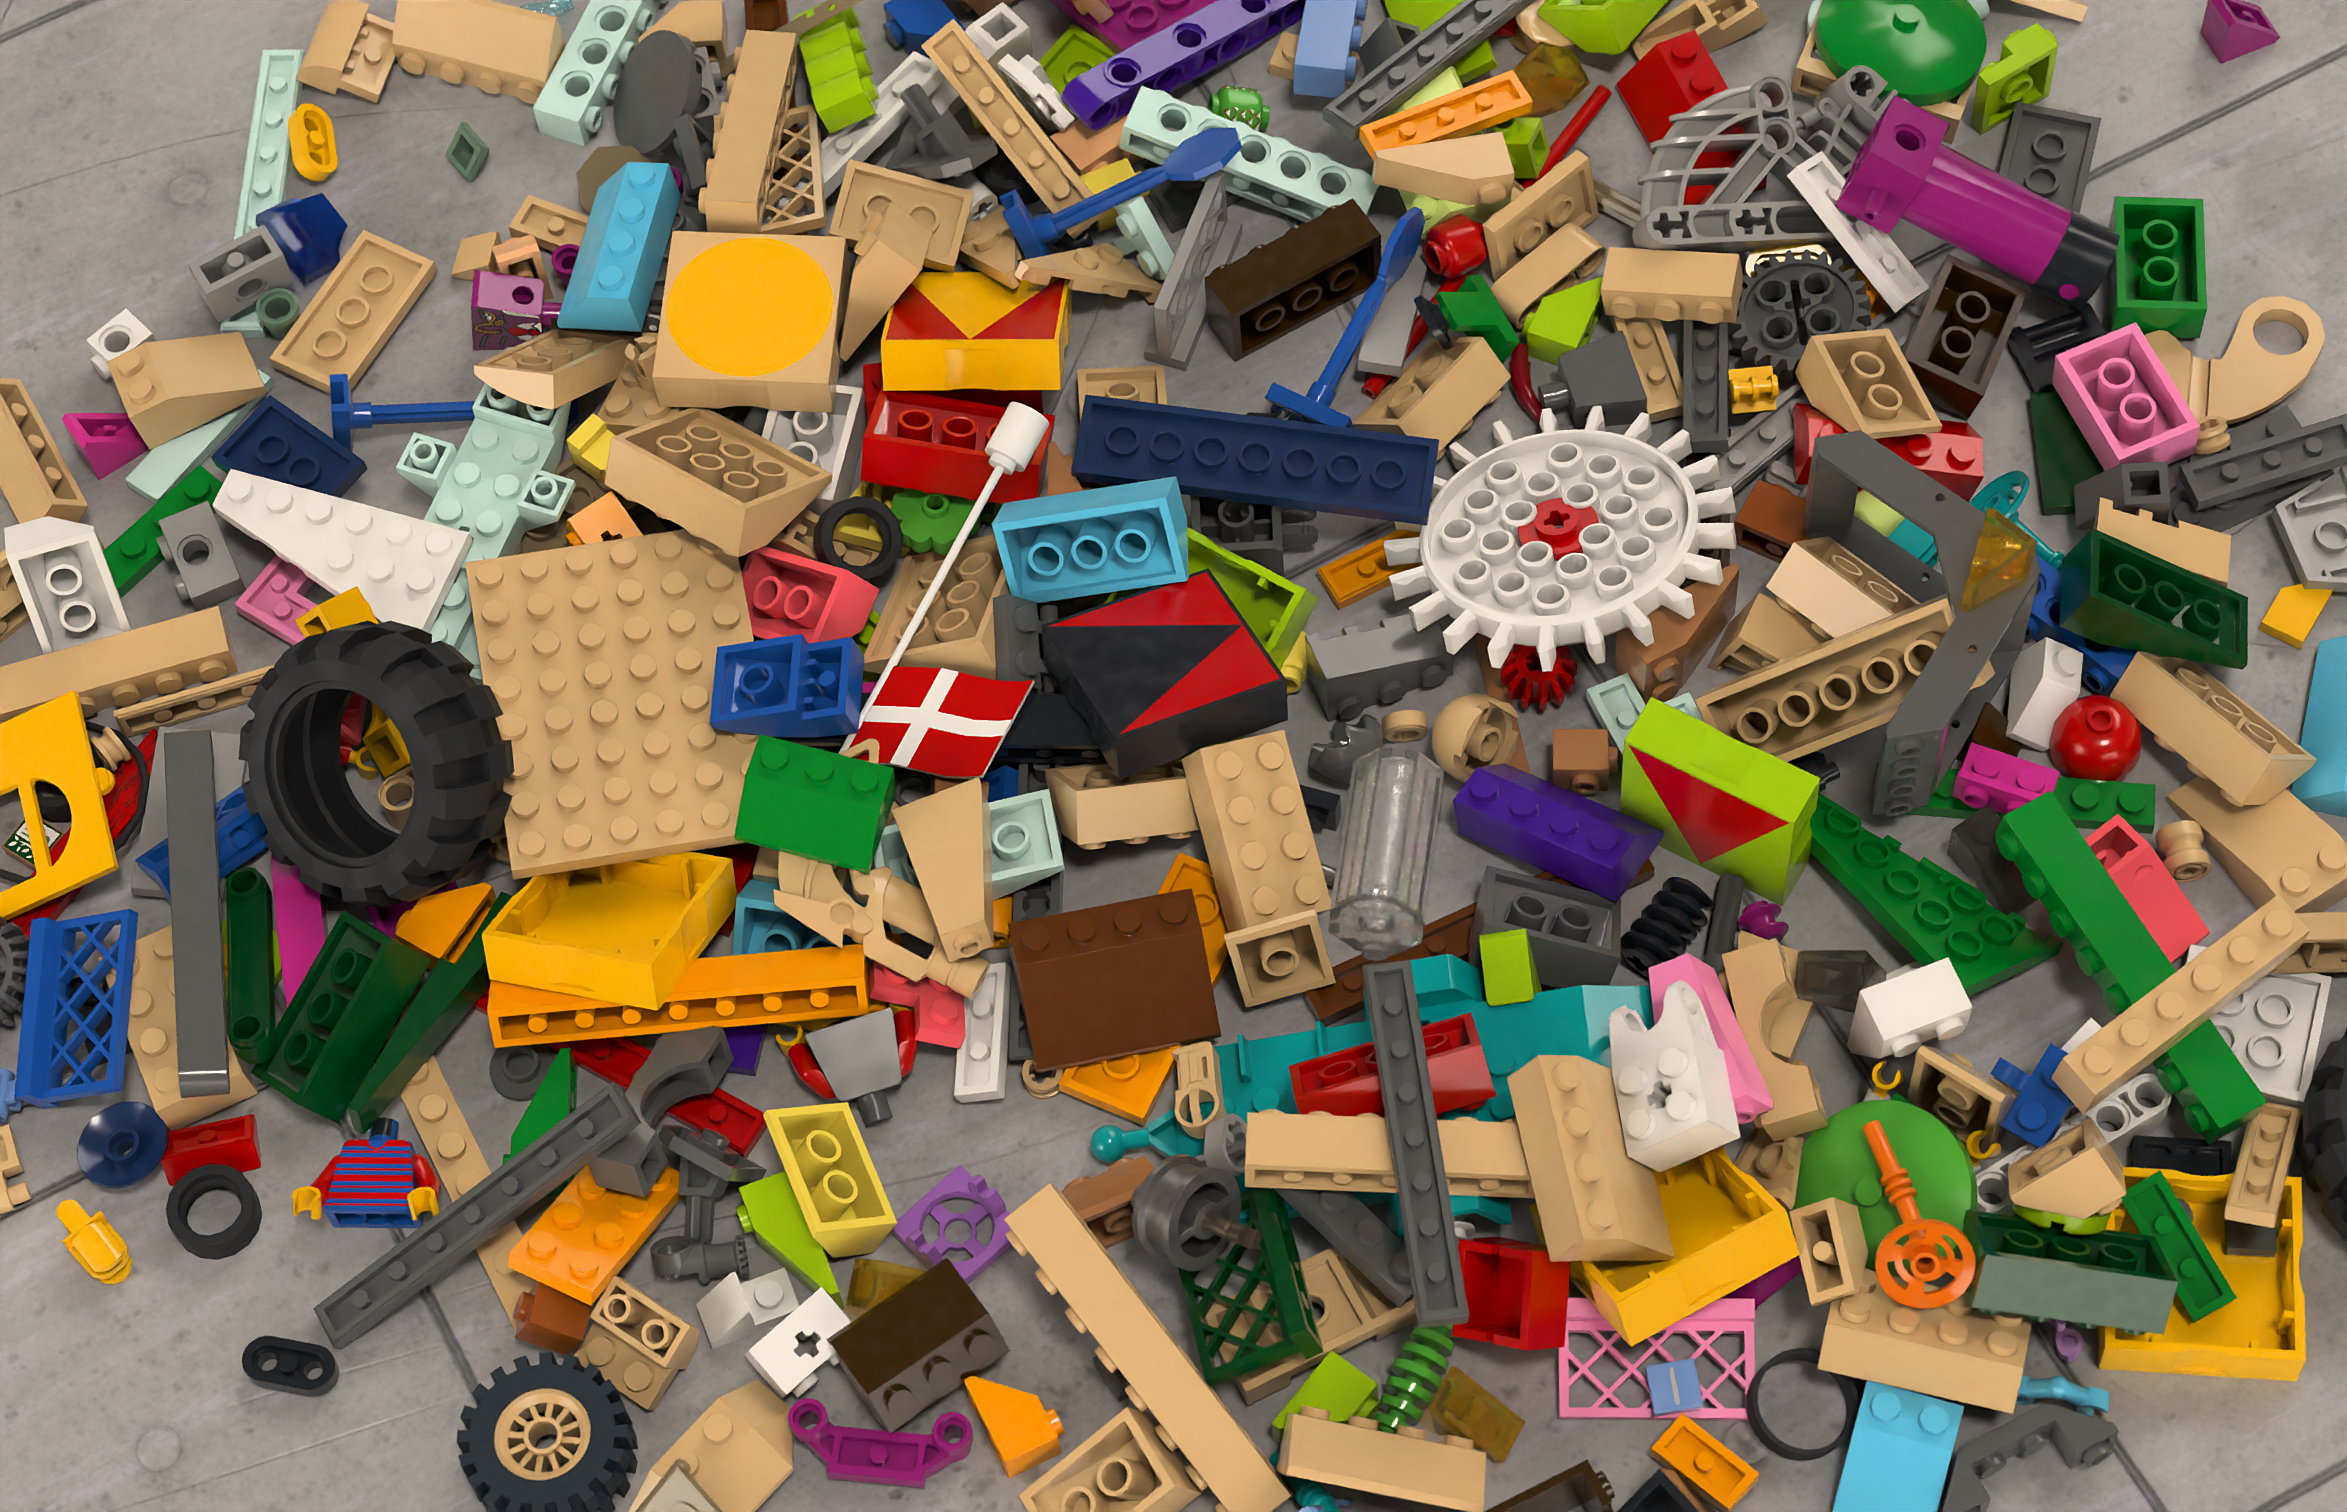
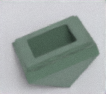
(467, 151)

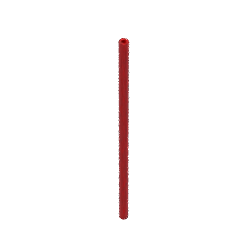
(1558, 150)

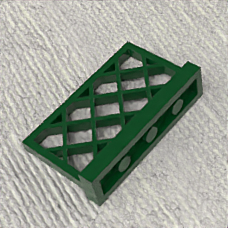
(1288, 1296)

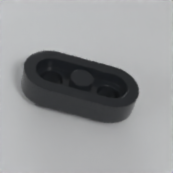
(293, 1365)

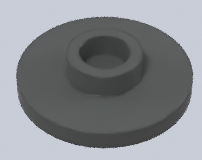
(520, 1069)

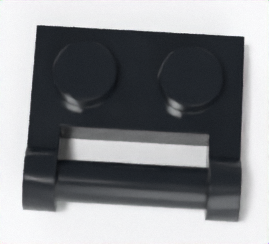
(2040, 361)

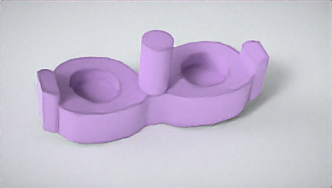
(2067, 1341)

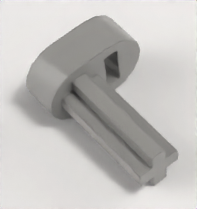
(1225, 1144)

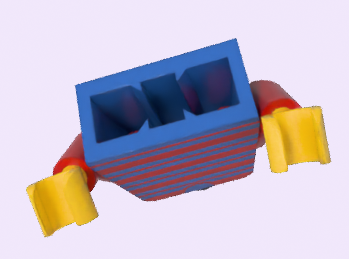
(373, 1184)

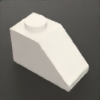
(2041, 687)

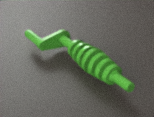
(1415, 1377)

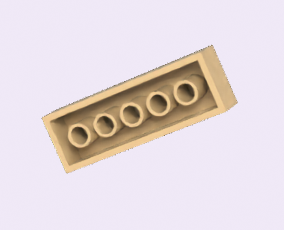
(1832, 686)

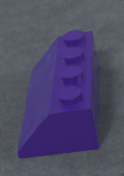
(1554, 829)

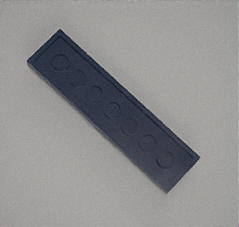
(1257, 459)

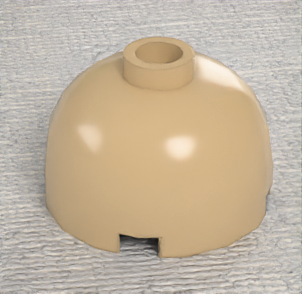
(1473, 734)

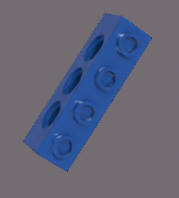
(2099, 669)

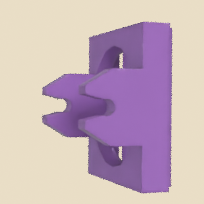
(956, 1184)

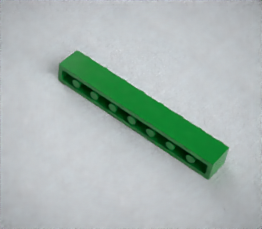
(2123, 960)

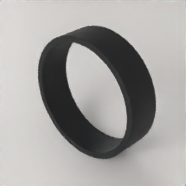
(1767, 1437)

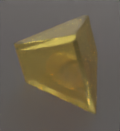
(1999, 562)

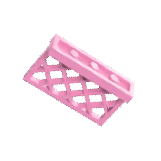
(1718, 1317)

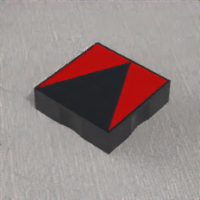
(1165, 673)

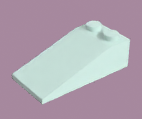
(1022, 845)

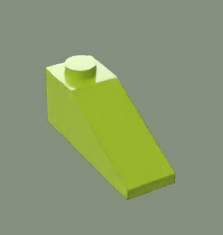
(783, 1233)

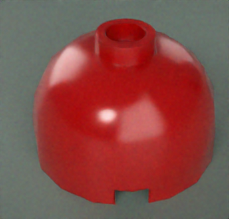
(2095, 739)

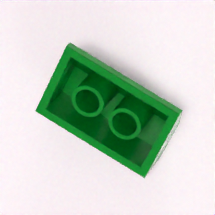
(815, 803)

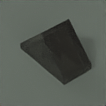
(1836, 976)

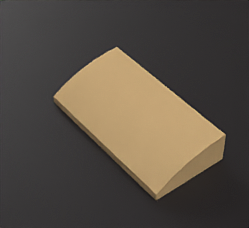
(556, 366)

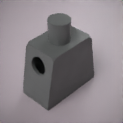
(1597, 376)

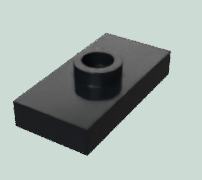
(2182, 1155)

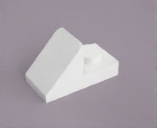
(746, 1308)

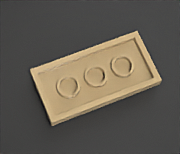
(354, 312)

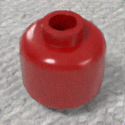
(1455, 246)

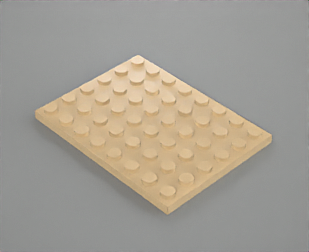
(610, 697)

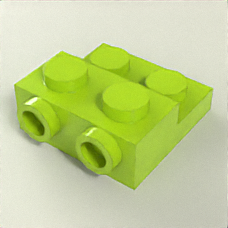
(2019, 76)

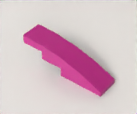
(299, 923)

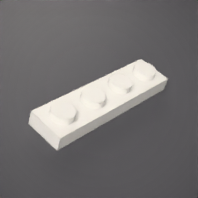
(1867, 246)

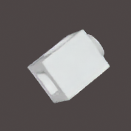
(119, 334)

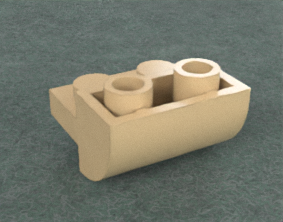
(349, 51)
(637, 1343)

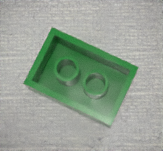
(2159, 265)

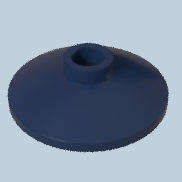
(112, 1134)

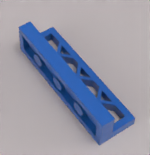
(238, 841)

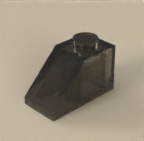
(1977, 855)

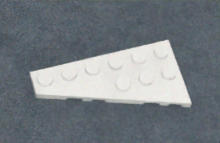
(393, 559)

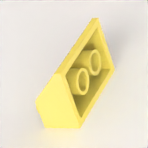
(832, 1177)

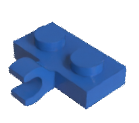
(2041, 1102)

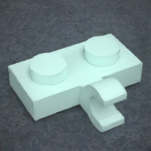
(1144, 235)

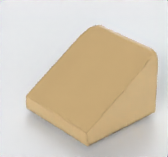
(475, 254)

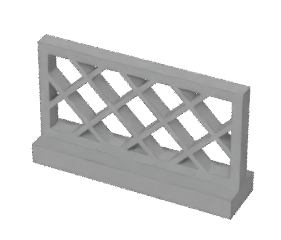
(1181, 304)

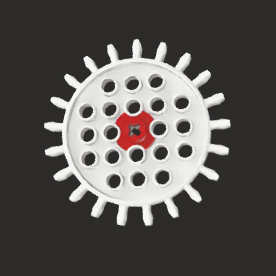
(1563, 538)

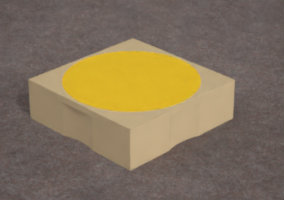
(751, 321)

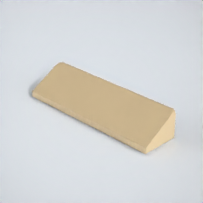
(189, 703)

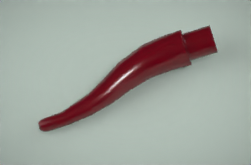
(1521, 382)

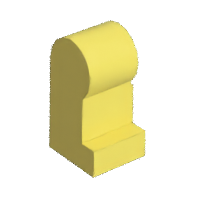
(590, 447)

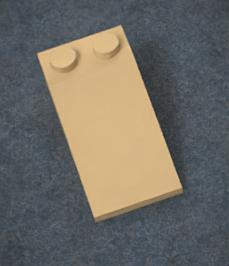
(2269, 846)

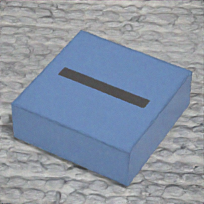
(1674, 1387)

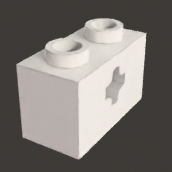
(774, 1353)

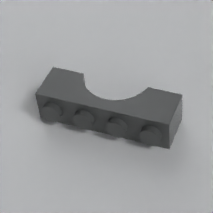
(676, 1069)

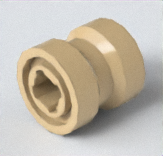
(2183, 850)

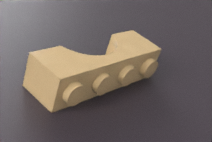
(1760, 988)

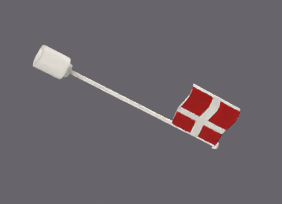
(938, 716)

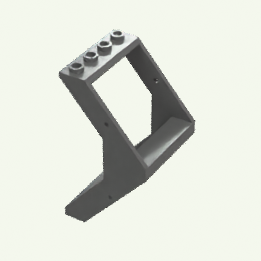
(1920, 739)

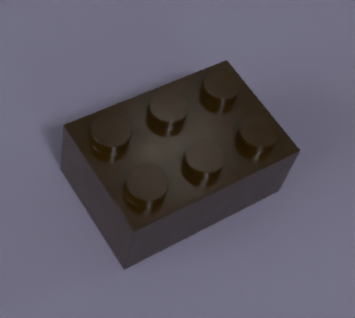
(1961, 334)

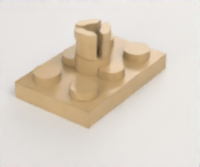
(931, 203)
(1540, 211)
(633, 395)

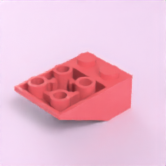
(2148, 887)

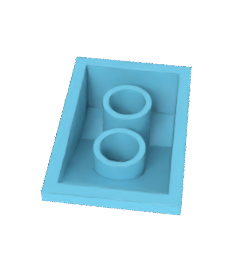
(1898, 1452)

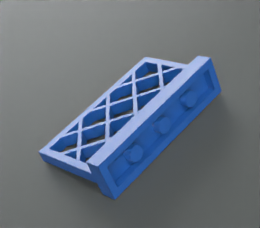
(49, 1008)

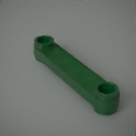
(250, 966)

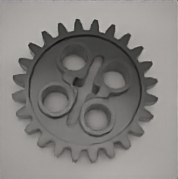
(1840, 307)

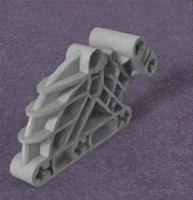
(1841, 117)

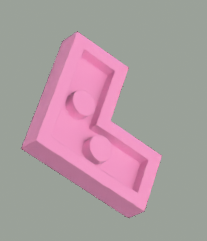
(278, 600)

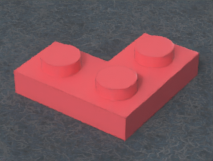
(937, 1008)

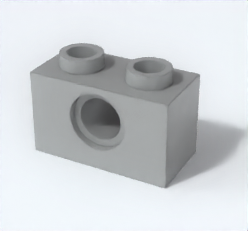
(240, 272)
(195, 531)

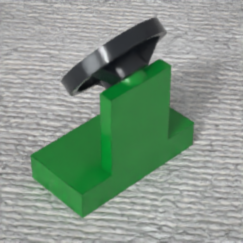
(1471, 311)

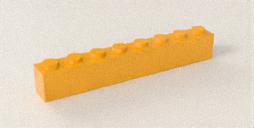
(711, 993)

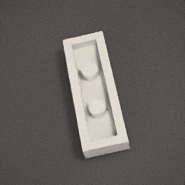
(983, 1054)

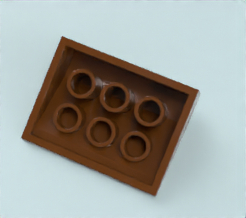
(1113, 980)

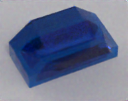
(307, 234)

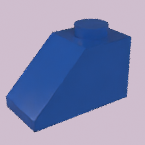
(915, 22)

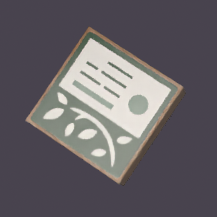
(19, 845)

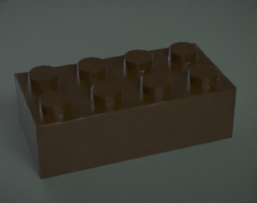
(1293, 279)

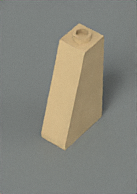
(953, 862)

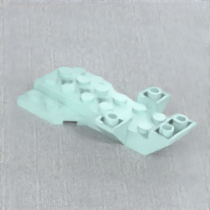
(492, 489)

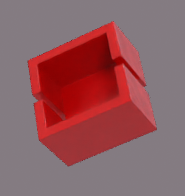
(1513, 1293)

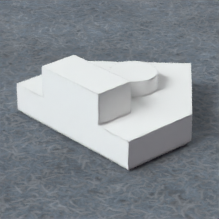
(1035, 91)

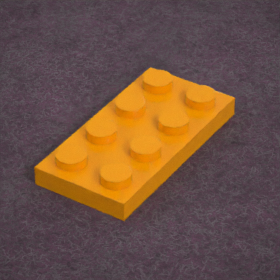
(591, 1234)

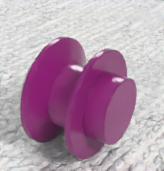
(1761, 921)

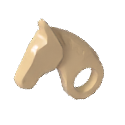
(2247, 376)

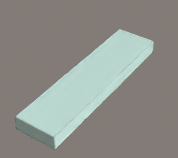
(180, 456)

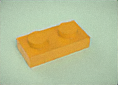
(1705, 1463)

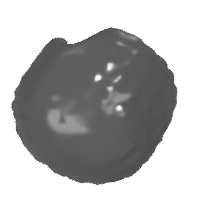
(1350, 743)

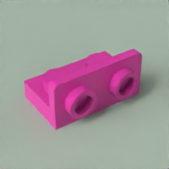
(2001, 780)

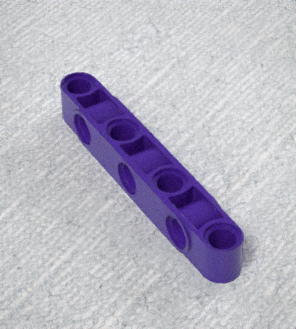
(1176, 56)

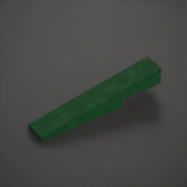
(431, 1017)

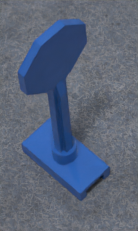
(1188, 162)
(1395, 260)
(351, 416)

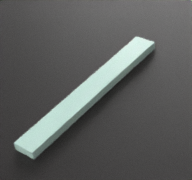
(267, 158)

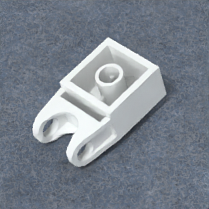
(1671, 1082)

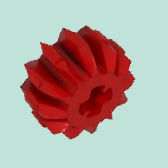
(1527, 681)

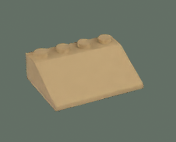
(713, 478)
(960, 619)
(1585, 1186)

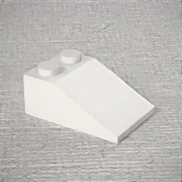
(1909, 1011)

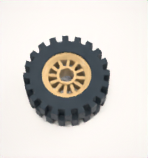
(580, 1395)

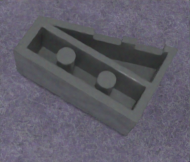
(1375, 665)

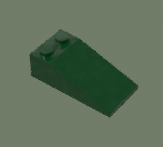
(2150, 605)

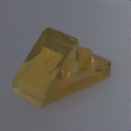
(1475, 1414)

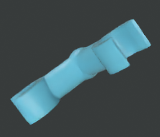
(2060, 1388)

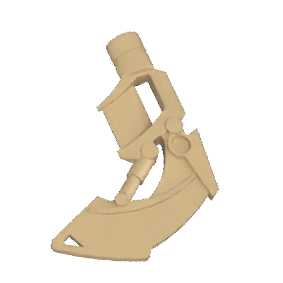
(818, 900)

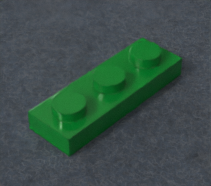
(2161, 1215)

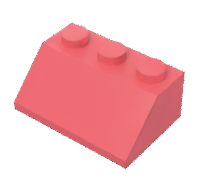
(804, 597)

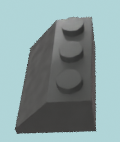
(1568, 928)

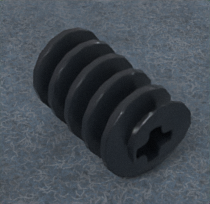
(1664, 923)

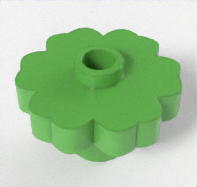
(932, 519)

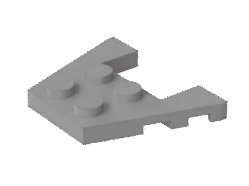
(2316, 532)

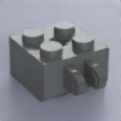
(1253, 529)

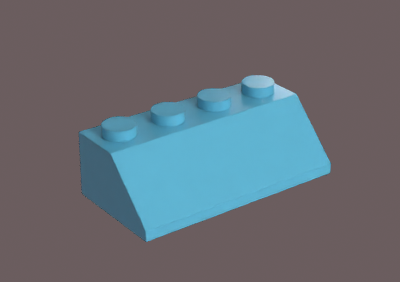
(622, 249)
(1094, 541)
(2325, 732)

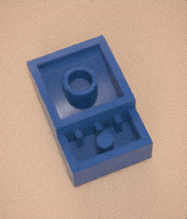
(788, 687)

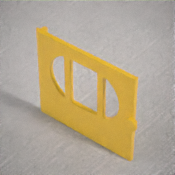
(55, 748)

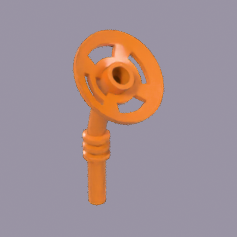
(1922, 1236)

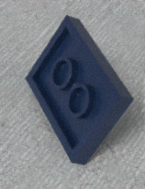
(289, 450)

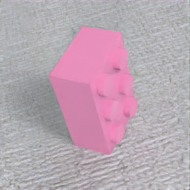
(2125, 400)

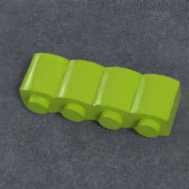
(838, 69)

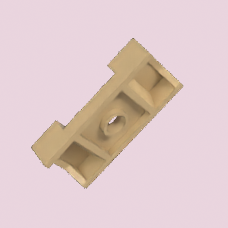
(1351, 1315)

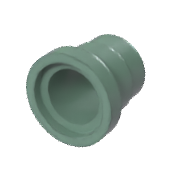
(276, 304)

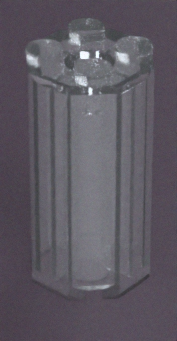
(1387, 853)

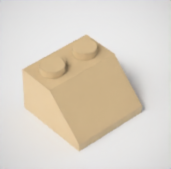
(1280, 958)
(2070, 1175)

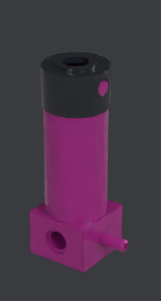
(1917, 178)

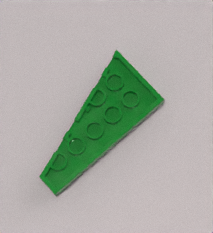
(1925, 904)

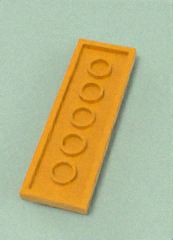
(1135, 1081)

